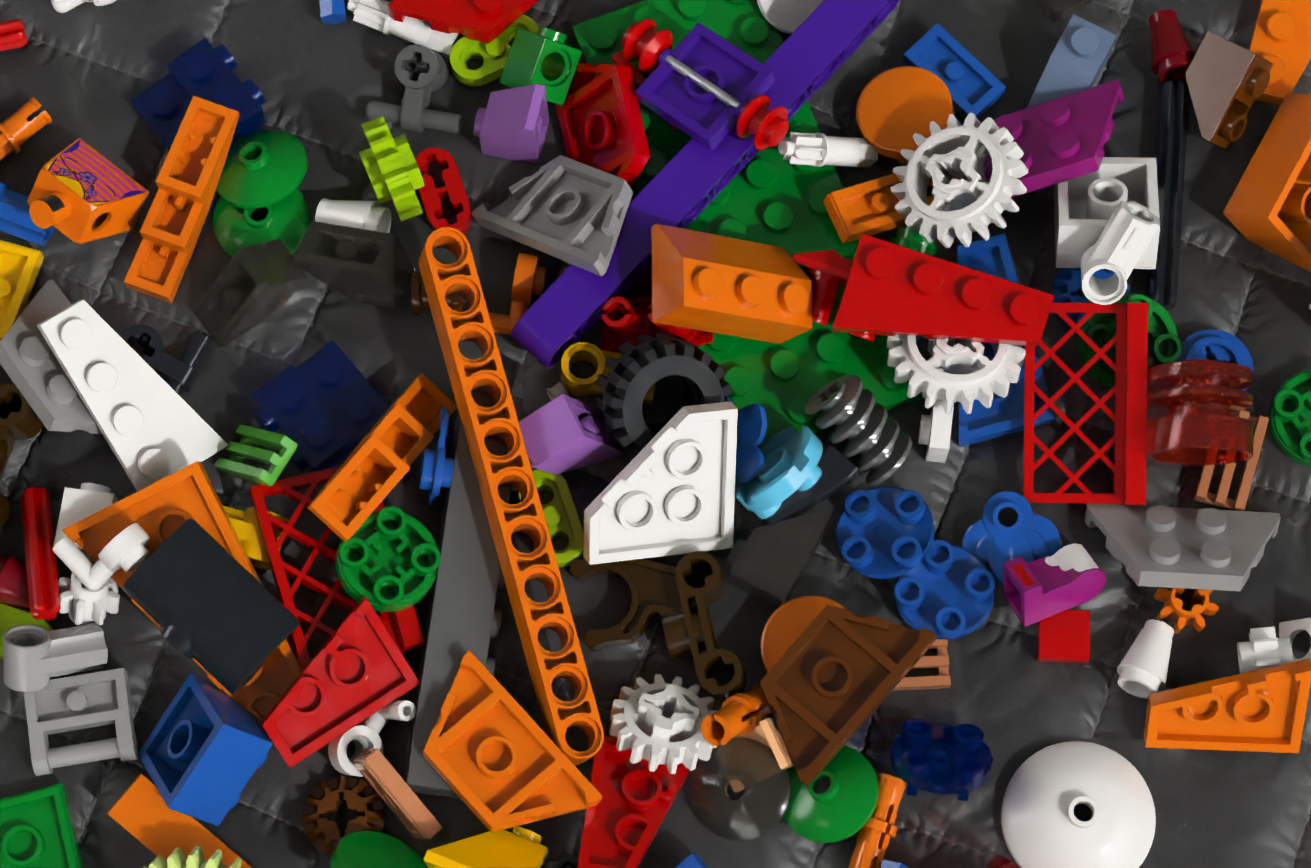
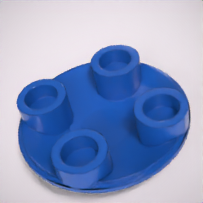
(884, 531)
(946, 592)

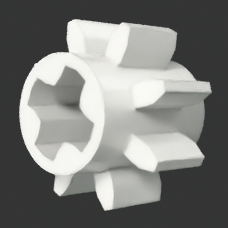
(87, 605)
(1263, 650)

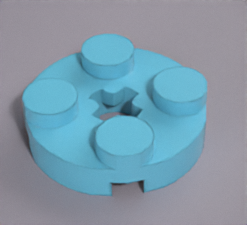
(787, 466)

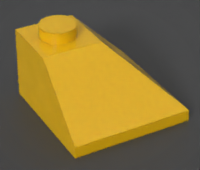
(491, 850)

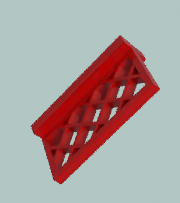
(1128, 414)
(401, 625)

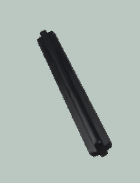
(1170, 190)

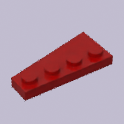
(922, 295)

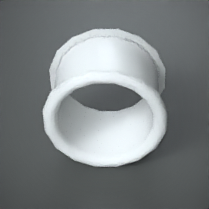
(556, 391)

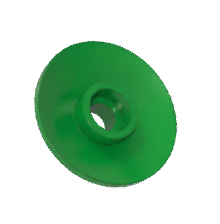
(262, 169)
(285, 221)
(840, 809)

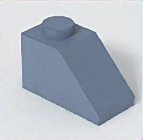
(1074, 61)

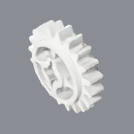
(958, 204)
(955, 370)

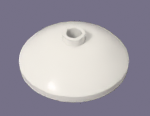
(1041, 802)

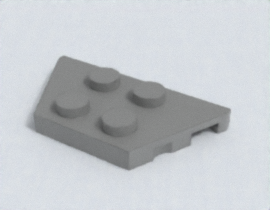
(564, 213)
(38, 372)
(1184, 544)

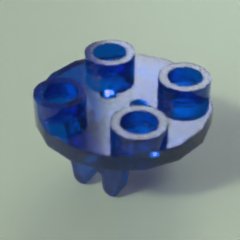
(941, 758)

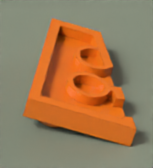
(1233, 713)

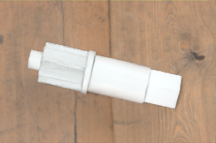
(376, 15)
(821, 150)

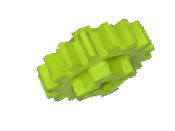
(392, 168)

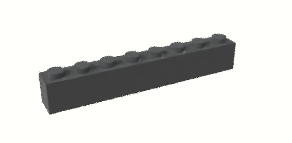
(460, 599)

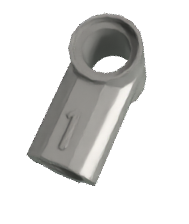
(36, 654)

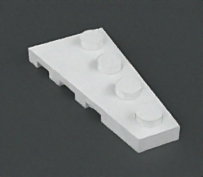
(131, 404)

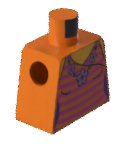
(85, 195)

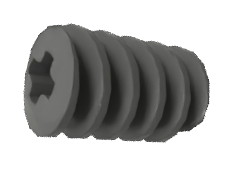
(863, 426)

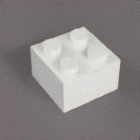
(1089, 201)

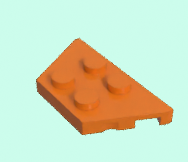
(501, 756)

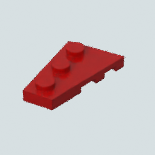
(340, 686)

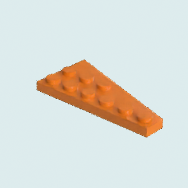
(160, 512)

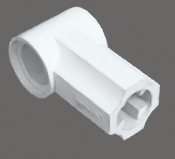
(1117, 250)

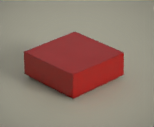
(1064, 637)

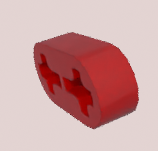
(452, 189)

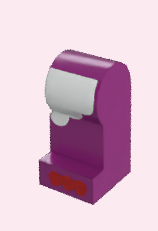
(1051, 583)

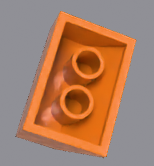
(1275, 190)
(728, 286)

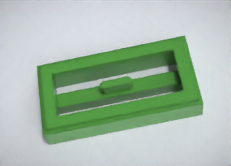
(245, 449)

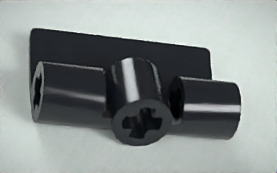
(210, 606)

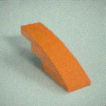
(183, 199)
(381, 458)
(161, 828)

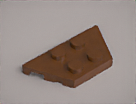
(836, 681)

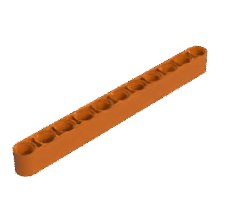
(511, 469)

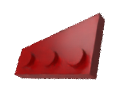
(630, 810)

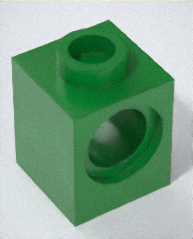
(541, 61)

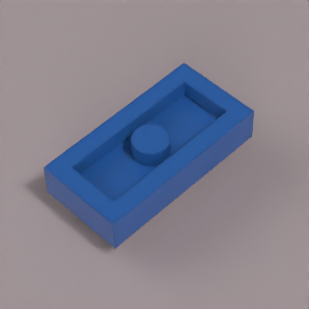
(968, 81)

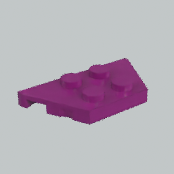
(1062, 135)

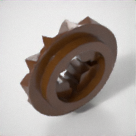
(325, 799)

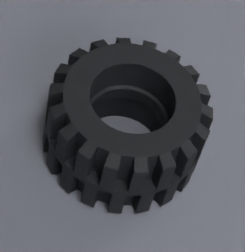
(642, 367)

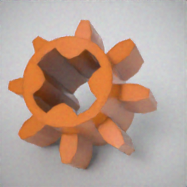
(1173, 609)

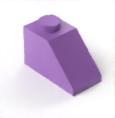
(514, 124)
(566, 436)

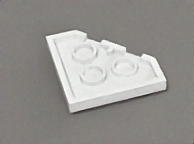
(672, 493)

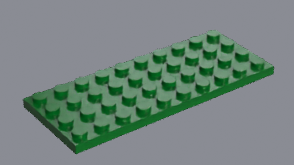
(764, 205)

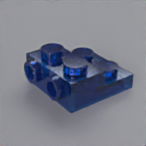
(207, 75)
(320, 407)

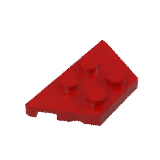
(473, 18)
(604, 121)

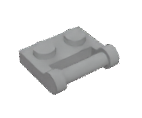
(81, 704)

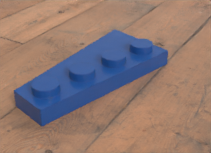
(1006, 413)

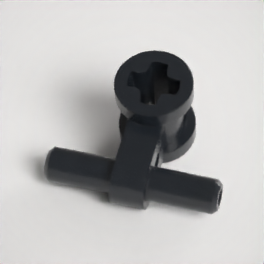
(176, 373)

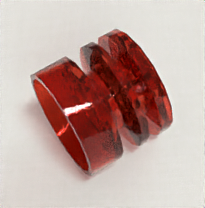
(1199, 405)

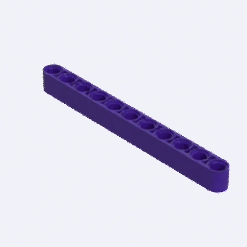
(694, 179)

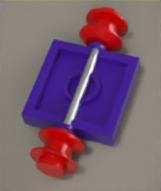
(705, 85)

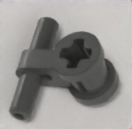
(415, 111)

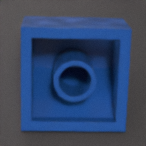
(204, 751)

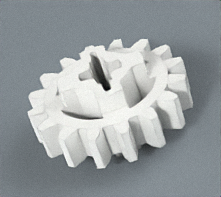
(662, 723)

